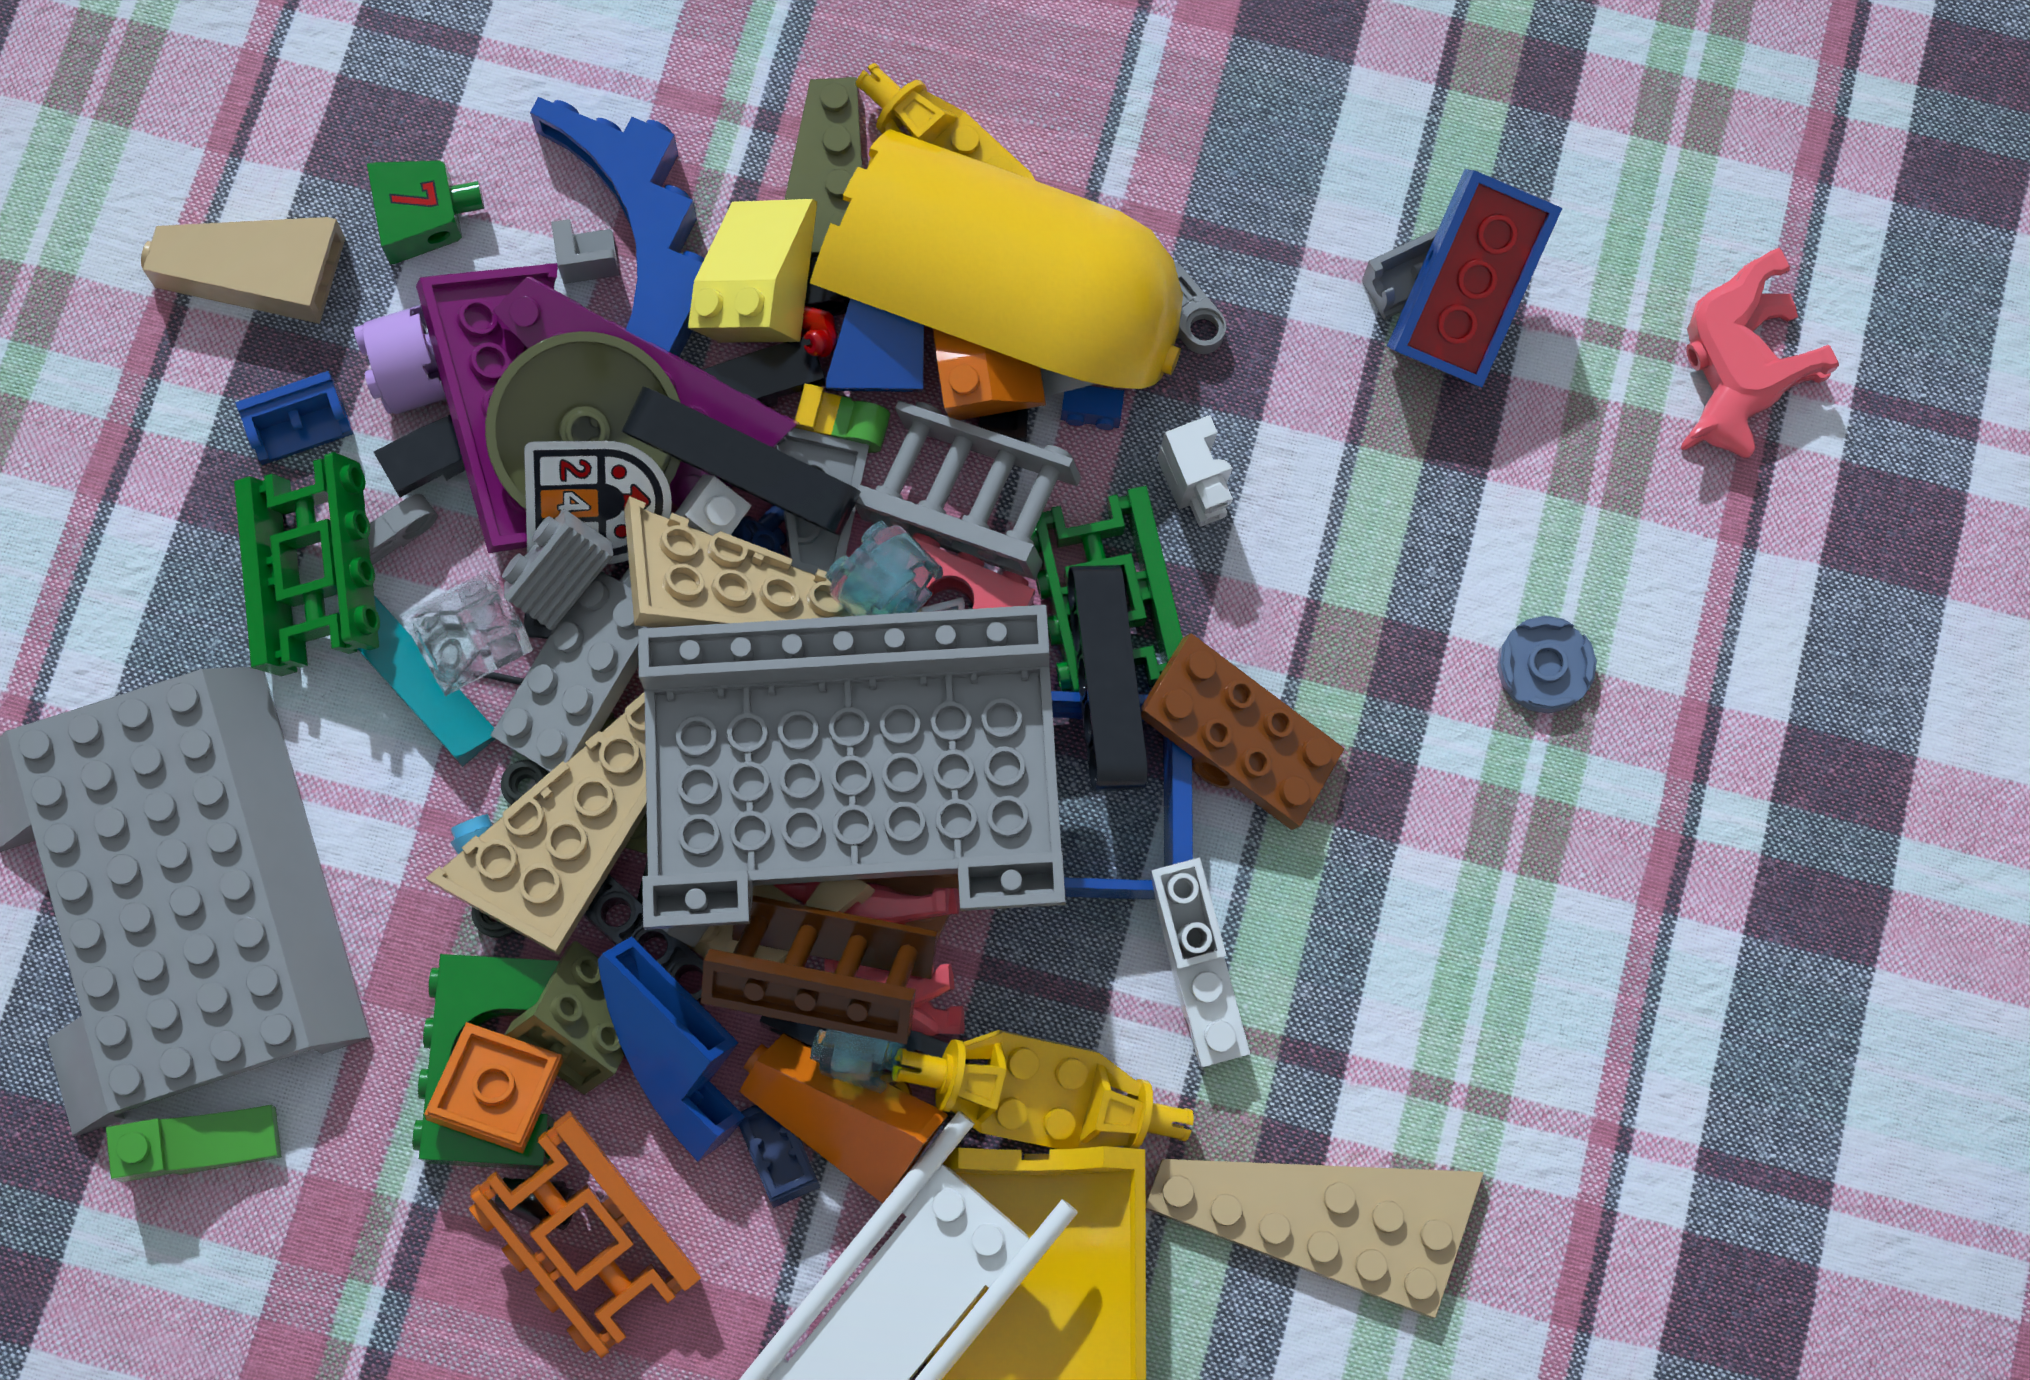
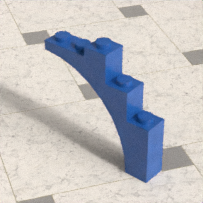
(634, 170)

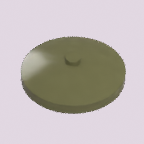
(569, 391)

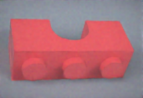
(980, 585)

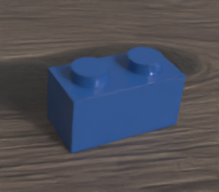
(1093, 406)

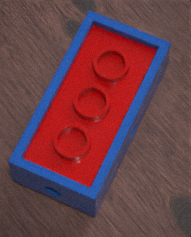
(1474, 277)

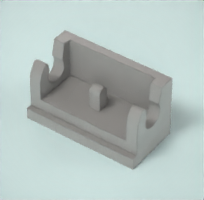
(1393, 274)

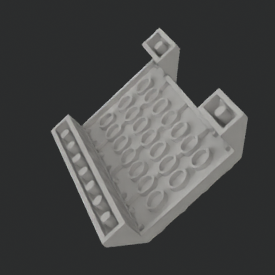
(849, 759)
(178, 891)

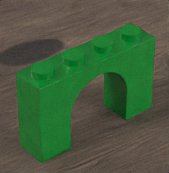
(475, 992)

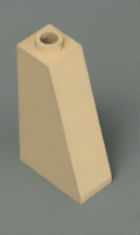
(249, 264)

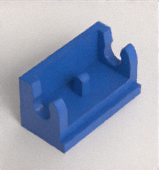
(294, 418)

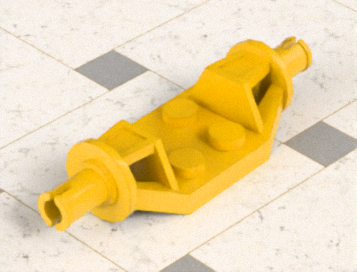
(933, 120)
(1042, 1093)

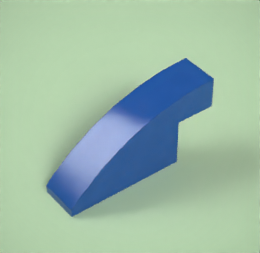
(670, 1047)

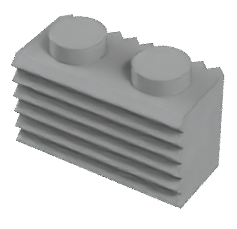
(556, 568)

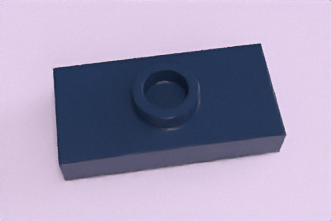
(777, 1157)

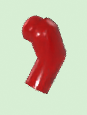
(820, 330)

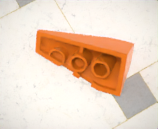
(984, 381)

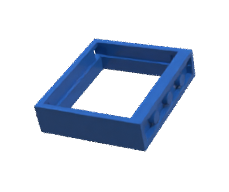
(1177, 814)

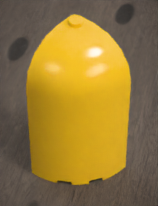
(1005, 264)
(1086, 1297)

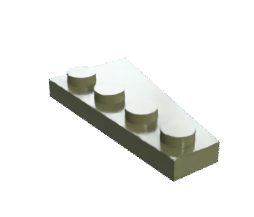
(826, 151)

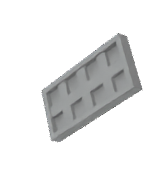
(574, 677)

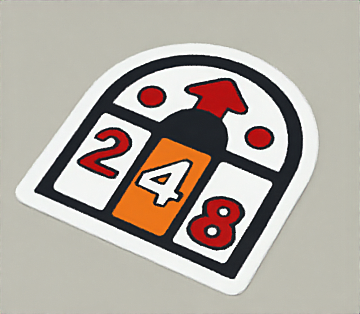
(593, 485)

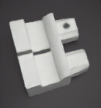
(1193, 473)

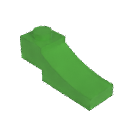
(192, 1143)

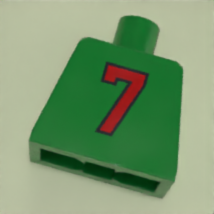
(419, 206)

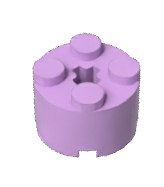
(400, 361)

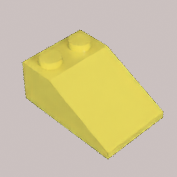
(756, 273)

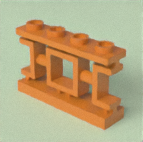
(614, 1211)

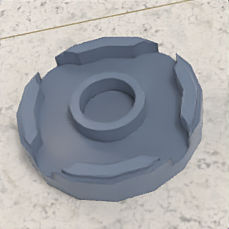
(1546, 664)

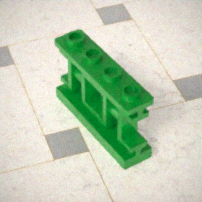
(273, 572)
(1143, 588)

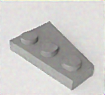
(841, 458)

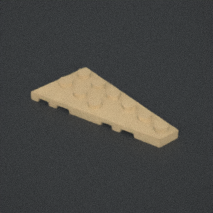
(716, 579)
(558, 839)
(1354, 1225)

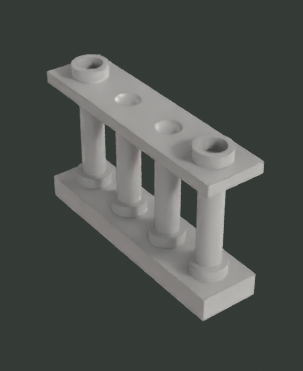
(971, 533)

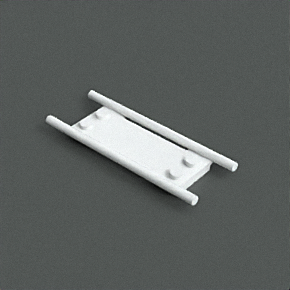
(915, 1283)

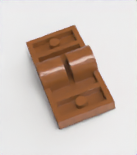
(1240, 732)

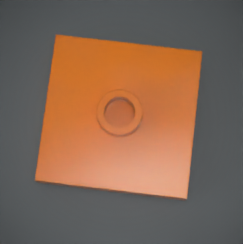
(494, 1087)

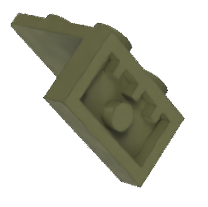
(574, 1022)

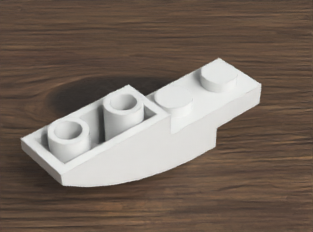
(1199, 962)

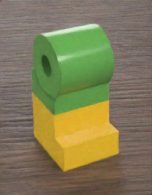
(842, 417)

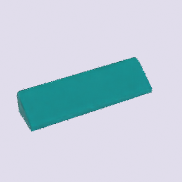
(450, 717)

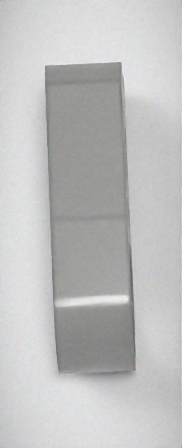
(1197, 307)
(400, 526)

